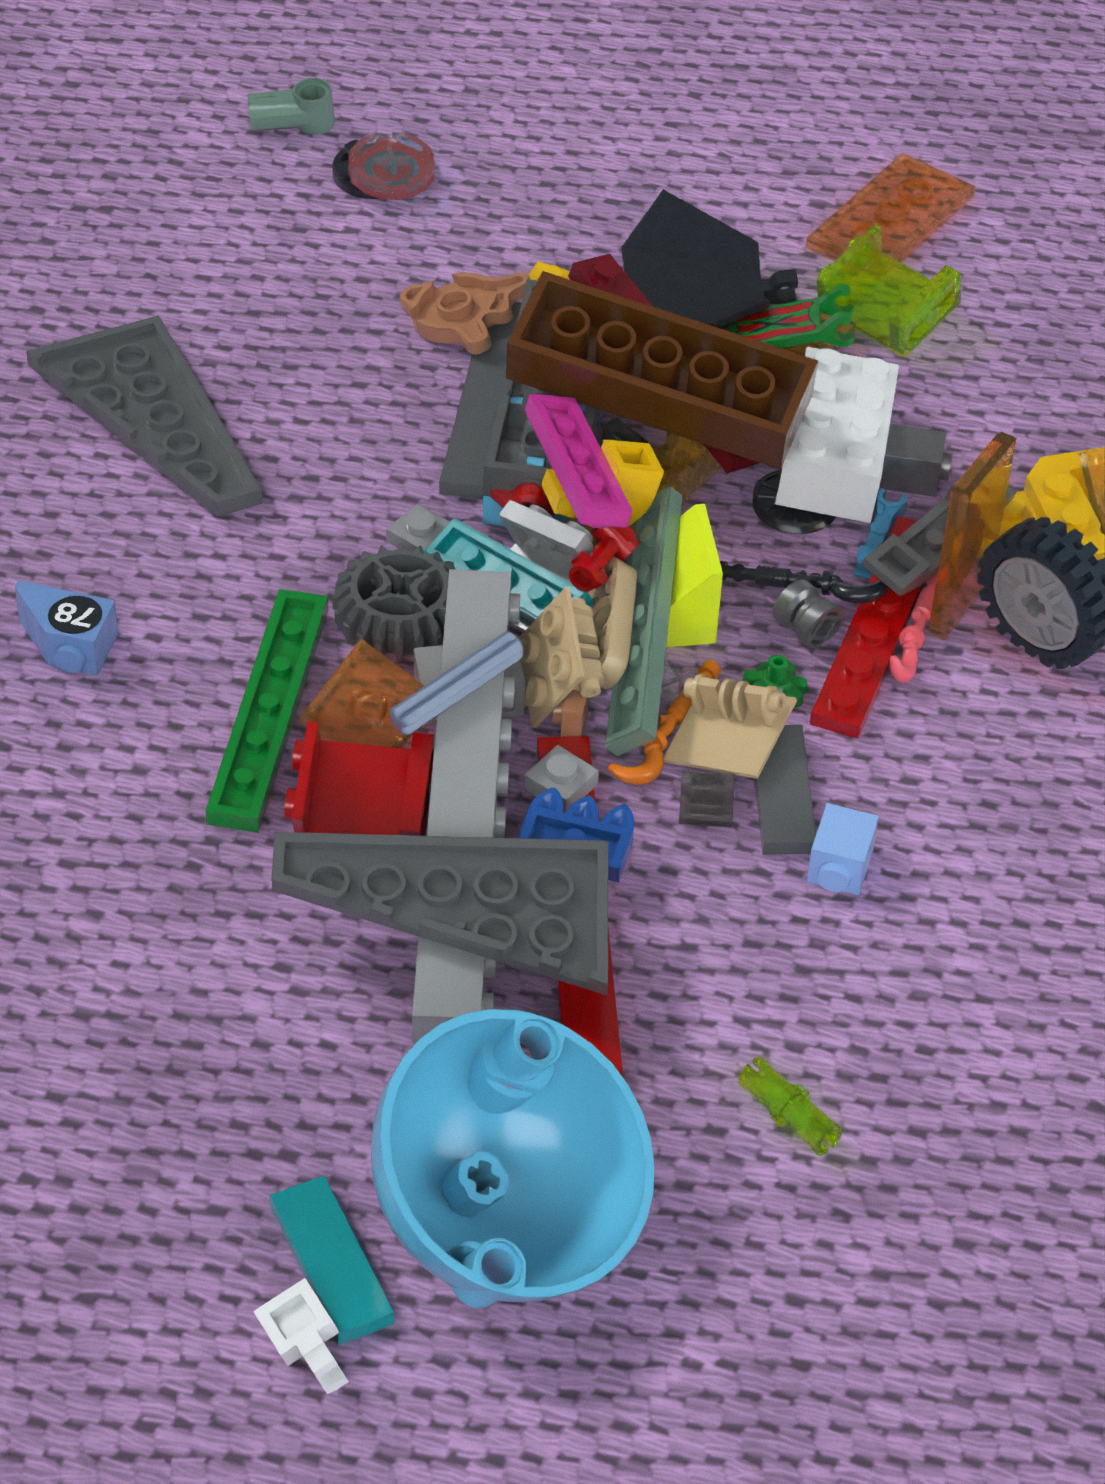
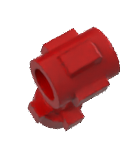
(611, 541)

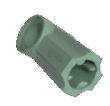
(304, 107)

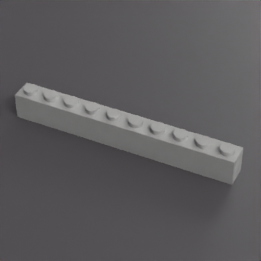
(467, 782)

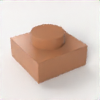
(572, 714)

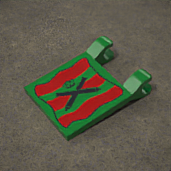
(800, 321)

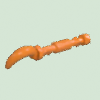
(675, 714)

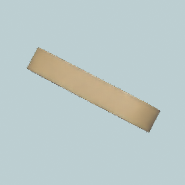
(613, 619)

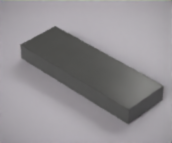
(785, 797)

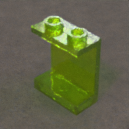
(888, 297)

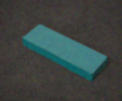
(332, 1259)

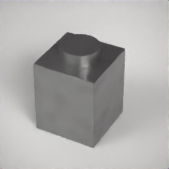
(915, 460)

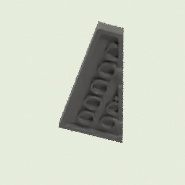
(152, 401)

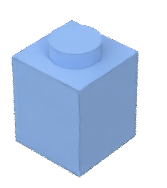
(842, 849)

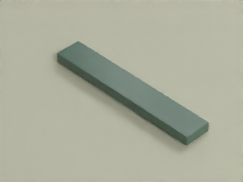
(638, 692)

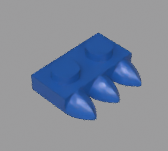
(580, 822)

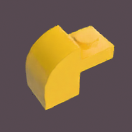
(634, 469)

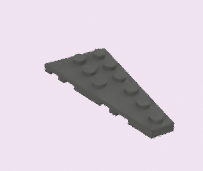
(494, 897)

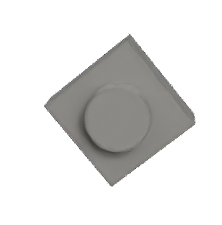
(416, 528)
(565, 773)

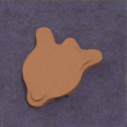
(464, 308)

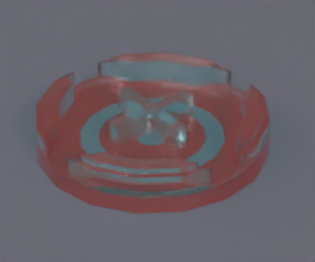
(391, 166)

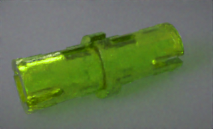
(790, 1105)

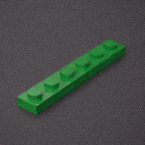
(267, 711)

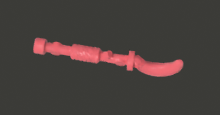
(912, 636)

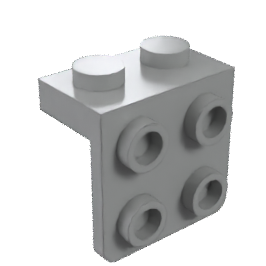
(544, 541)

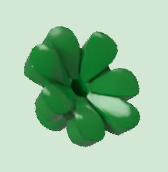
(781, 674)

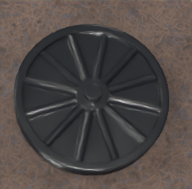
(782, 517)

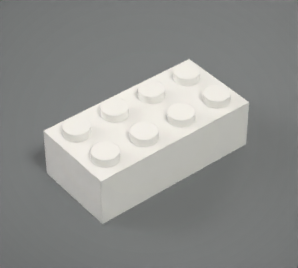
(842, 437)

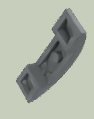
(915, 555)

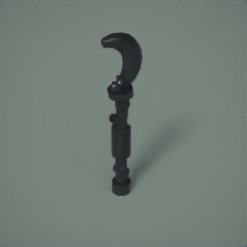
(827, 582)

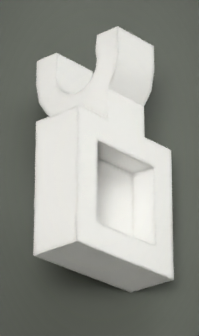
(299, 1329)

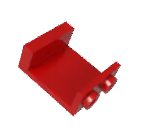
(360, 786)

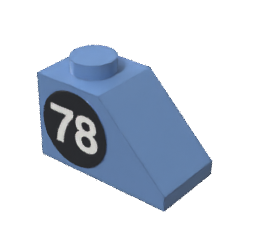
(68, 626)

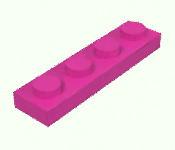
(578, 461)

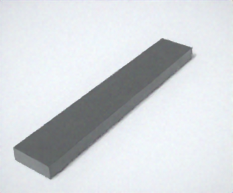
(476, 415)

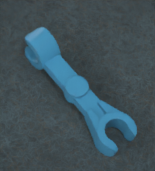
(885, 517)

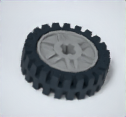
(1046, 591)

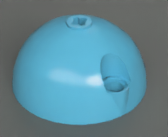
(504, 1183)

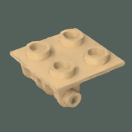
(560, 656)
(729, 726)

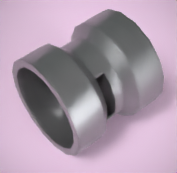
(807, 613)

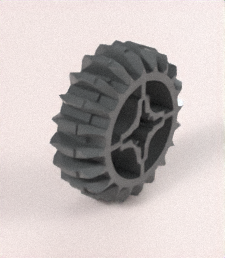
(401, 591)

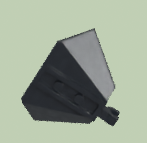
(700, 265)

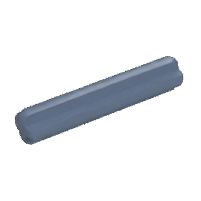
(456, 683)

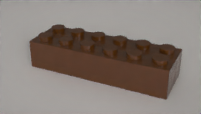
(661, 369)

